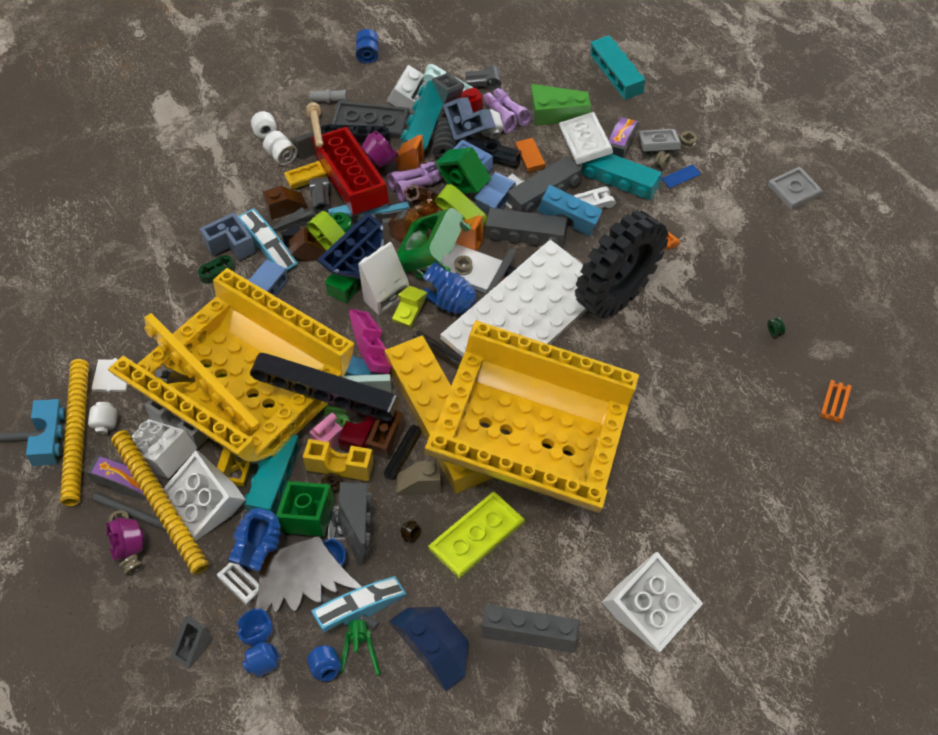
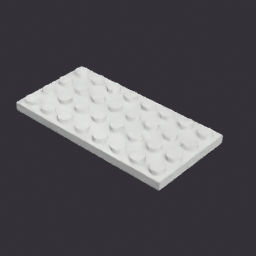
(531, 301)

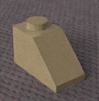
(420, 479)

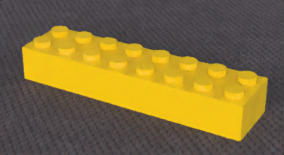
(425, 392)

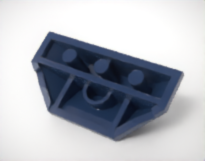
(354, 246)
(434, 642)

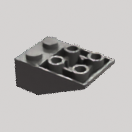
(355, 517)

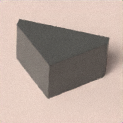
(448, 87)
(304, 145)
(190, 642)

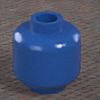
(261, 659)
(324, 663)

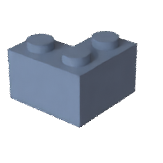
(465, 122)
(227, 234)

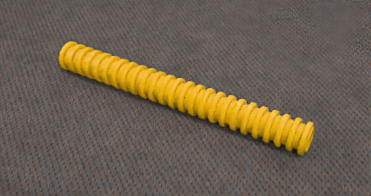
(74, 433)
(160, 502)

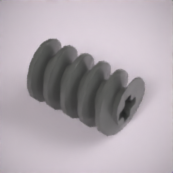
(443, 137)

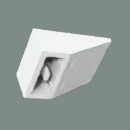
(406, 89)
(382, 278)
(163, 446)

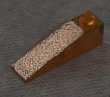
(402, 221)

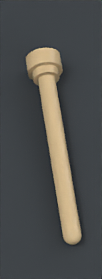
(313, 111)

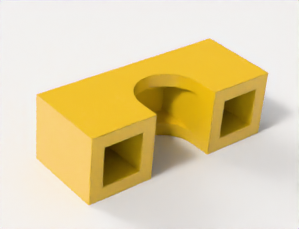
(322, 459)

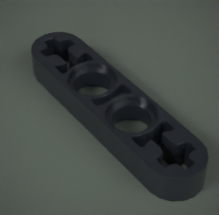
(359, 132)

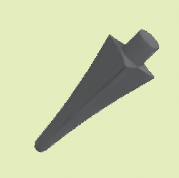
(299, 218)

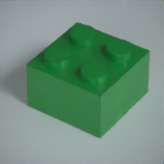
(463, 169)
(305, 508)

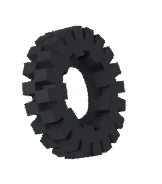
(611, 279)

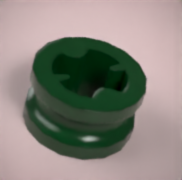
(776, 327)

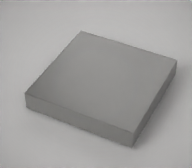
(659, 140)
(795, 188)

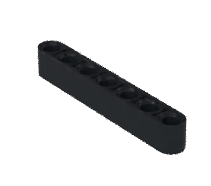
(324, 386)

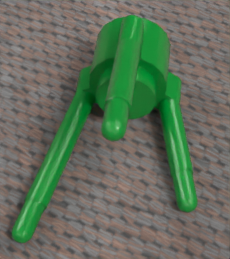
(356, 634)

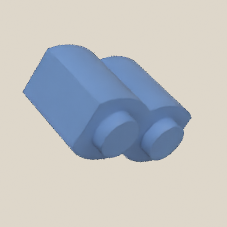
(494, 192)

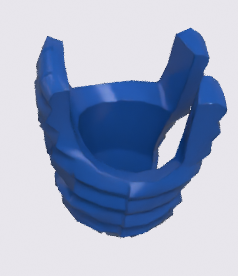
(452, 290)
(254, 538)

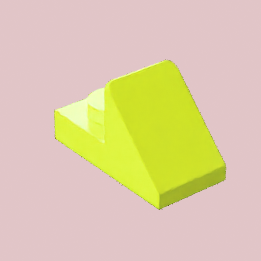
(410, 305)

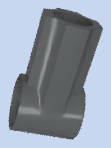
(489, 77)
(320, 193)

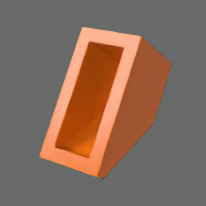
(410, 154)
(472, 238)

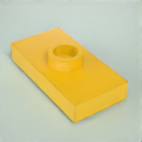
(300, 176)

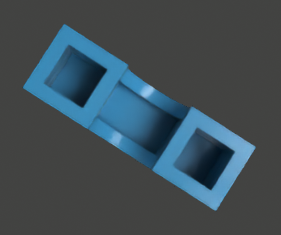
(559, 202)
(46, 447)

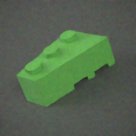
(557, 105)

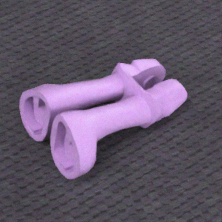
(509, 119)
(427, 175)

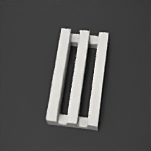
(251, 594)

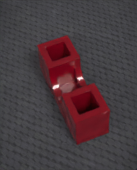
(356, 434)

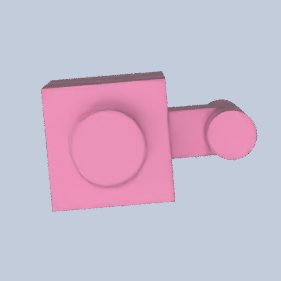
(327, 431)

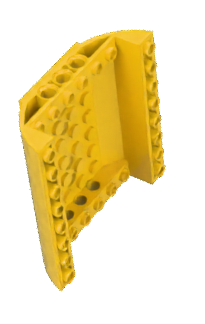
(229, 337)
(540, 399)

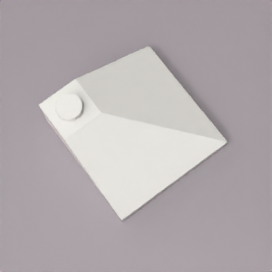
(202, 495)
(653, 602)

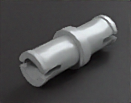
(328, 96)

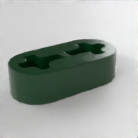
(214, 268)

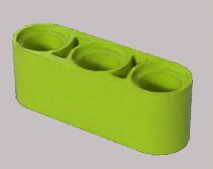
(453, 198)
(325, 229)

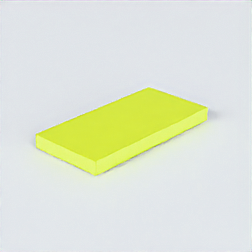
(476, 534)

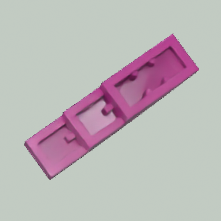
(368, 340)

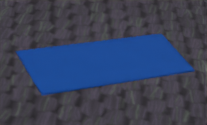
(681, 176)

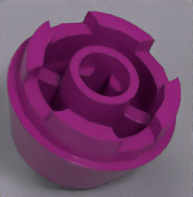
(378, 149)
(124, 538)

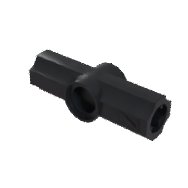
(499, 152)

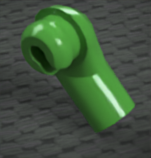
(341, 414)

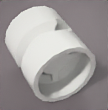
(280, 148)

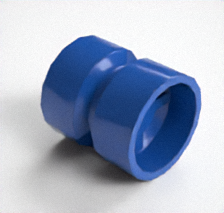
(367, 46)

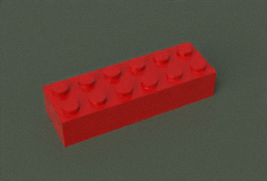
(351, 171)

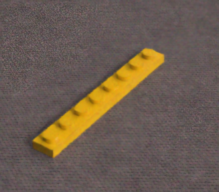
(204, 379)

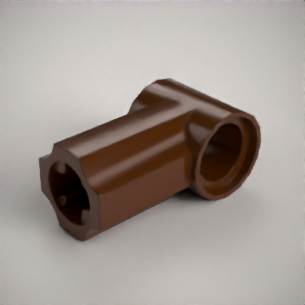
(417, 193)

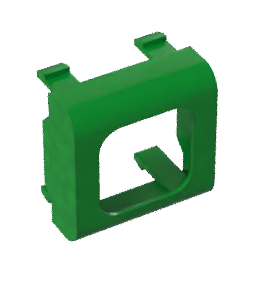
(419, 252)

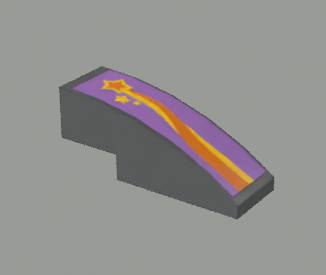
(622, 136)
(115, 475)

